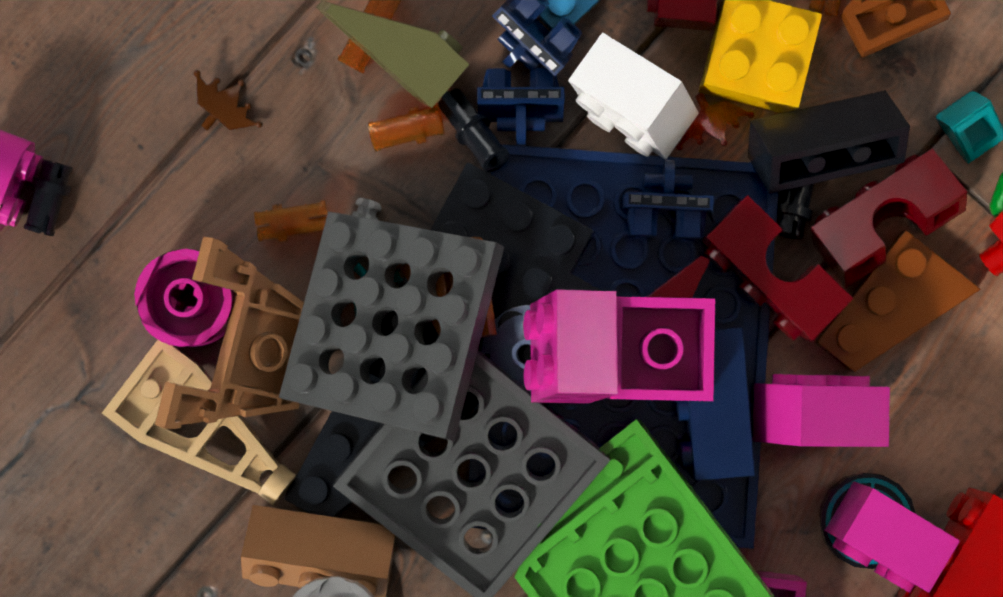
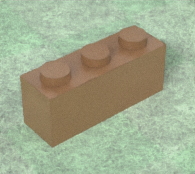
(303, 546)

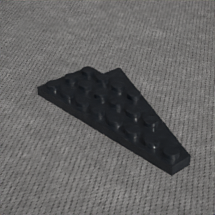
(536, 260)

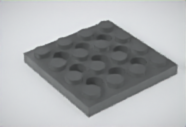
(447, 361)
(514, 533)

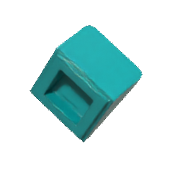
(971, 125)

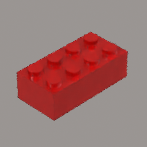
(978, 559)

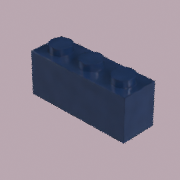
(721, 428)

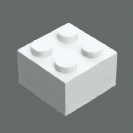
(633, 97)

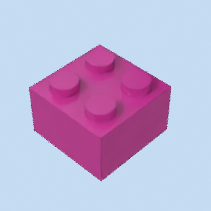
(572, 347)
(665, 348)
(821, 411)
(900, 541)

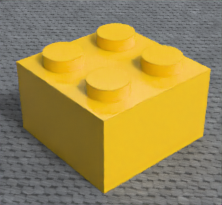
(760, 54)

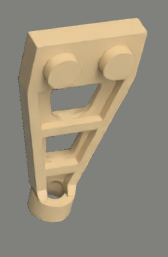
(136, 410)

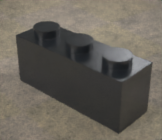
(828, 141)

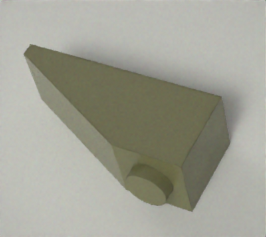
(410, 54)

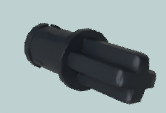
(473, 130)

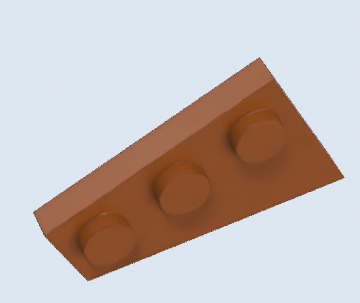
(894, 303)

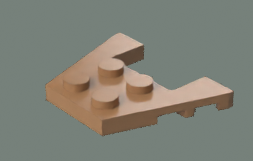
(252, 349)

